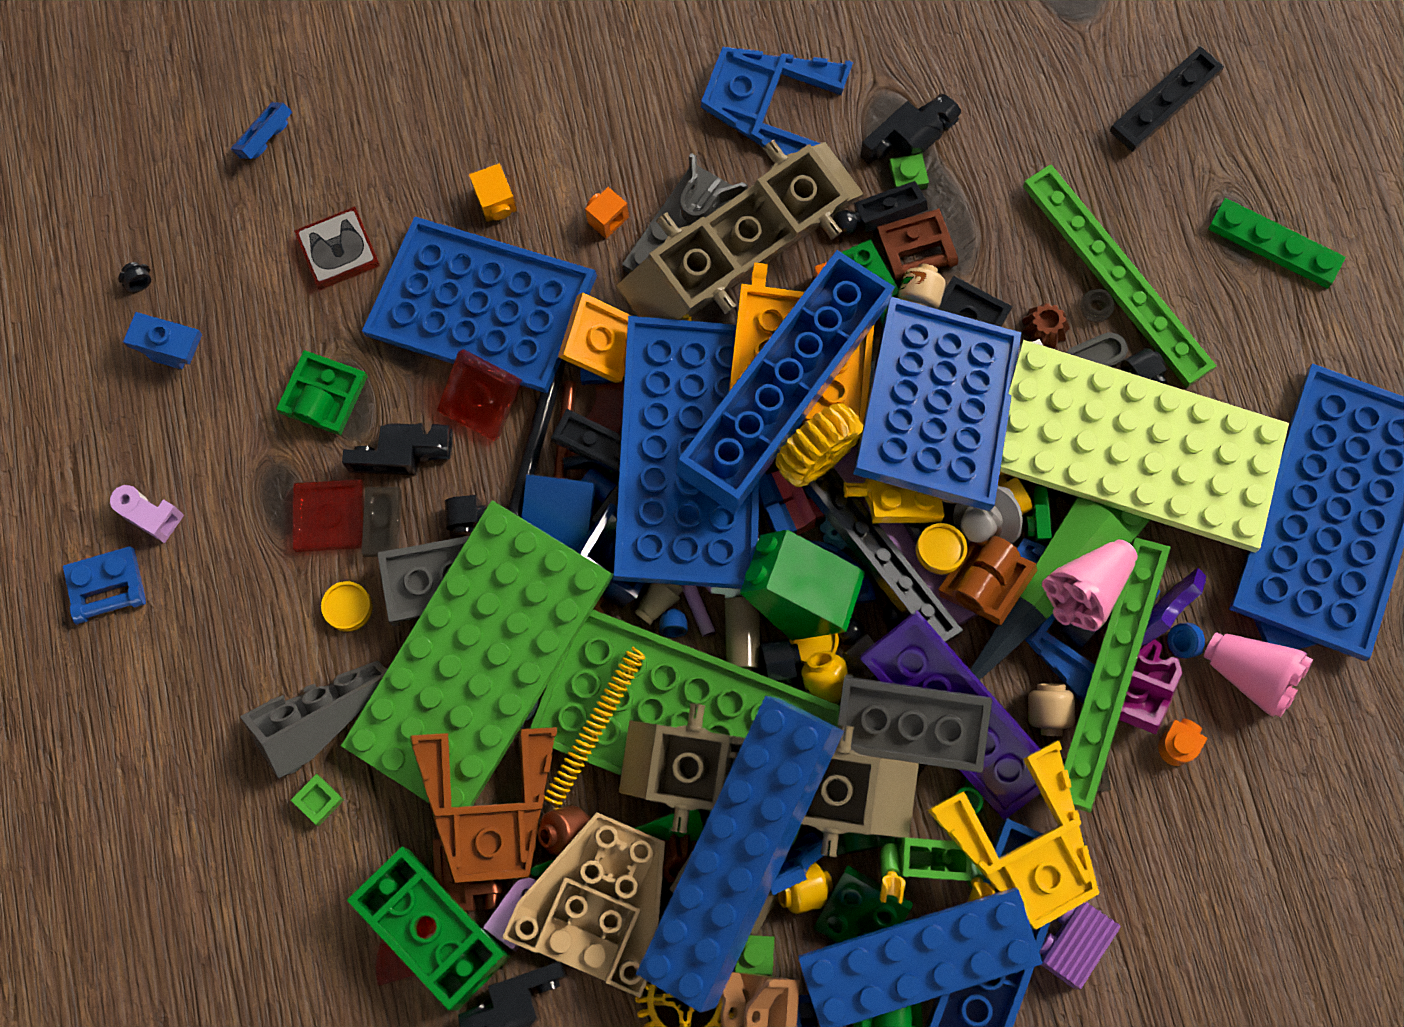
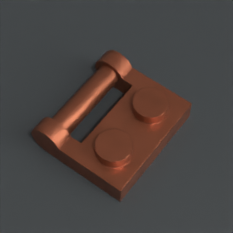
(913, 236)

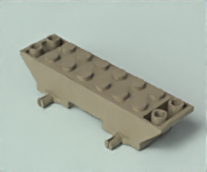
(755, 226)
(691, 764)

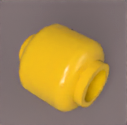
(824, 676)
(808, 894)

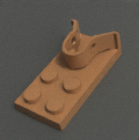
(760, 1001)

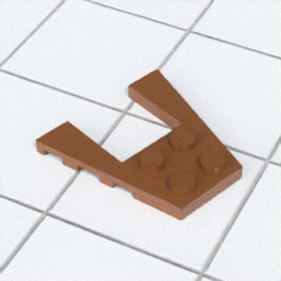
(486, 839)

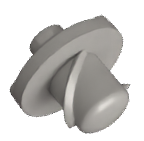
(1003, 520)

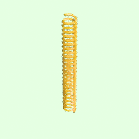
(616, 696)

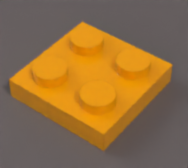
(596, 338)

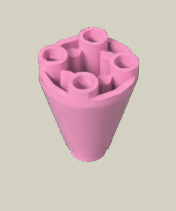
(1090, 585)
(1259, 669)

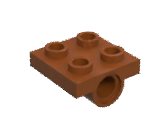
(989, 579)

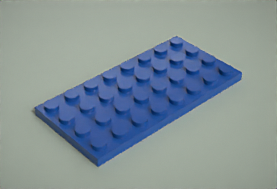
(1332, 517)
(664, 524)

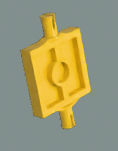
(895, 503)

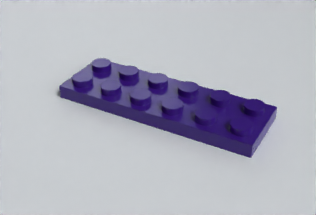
(920, 658)

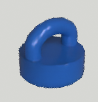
(1186, 640)

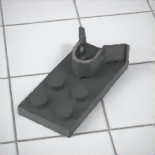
(694, 196)
(413, 576)
(915, 723)

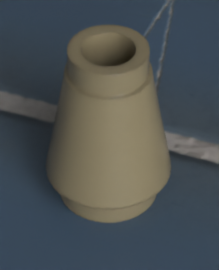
(657, 600)

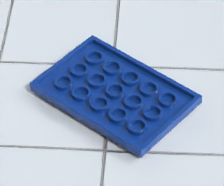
(480, 297)
(938, 404)

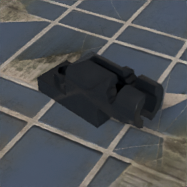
(911, 129)
(400, 448)
(514, 1000)

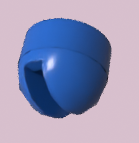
(673, 623)

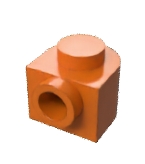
(1181, 742)

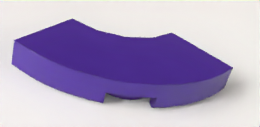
(1173, 604)

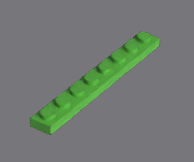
(1119, 276)
(1114, 673)

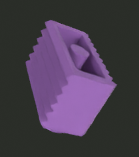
(1078, 944)

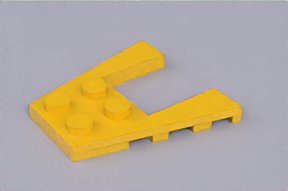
(1050, 870)

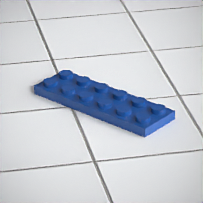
(920, 959)

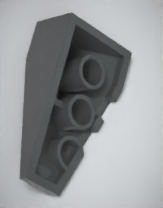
(300, 727)

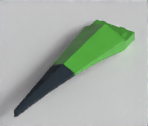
(1080, 532)

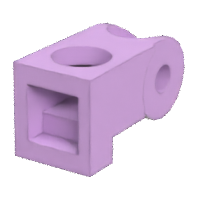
(137, 510)
(500, 918)

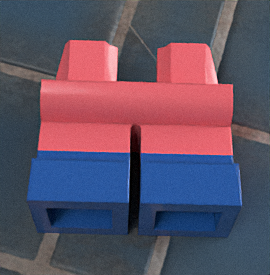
(786, 505)

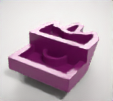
(1151, 689)

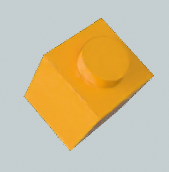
(493, 193)

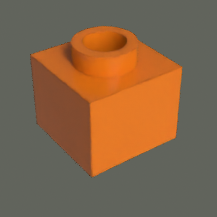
(606, 212)

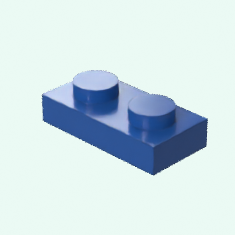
(254, 140)

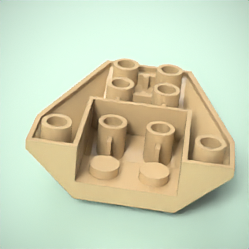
(596, 904)

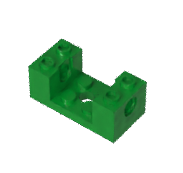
(458, 954)

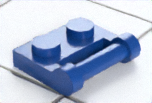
(101, 575)

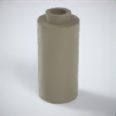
(742, 634)

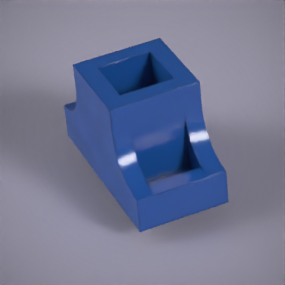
(162, 340)

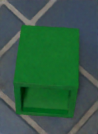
(801, 586)

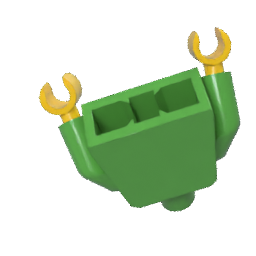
(928, 860)

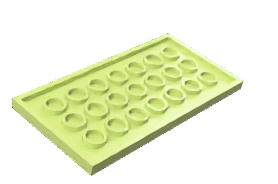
(1142, 446)

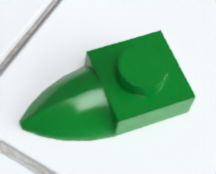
(1038, 522)

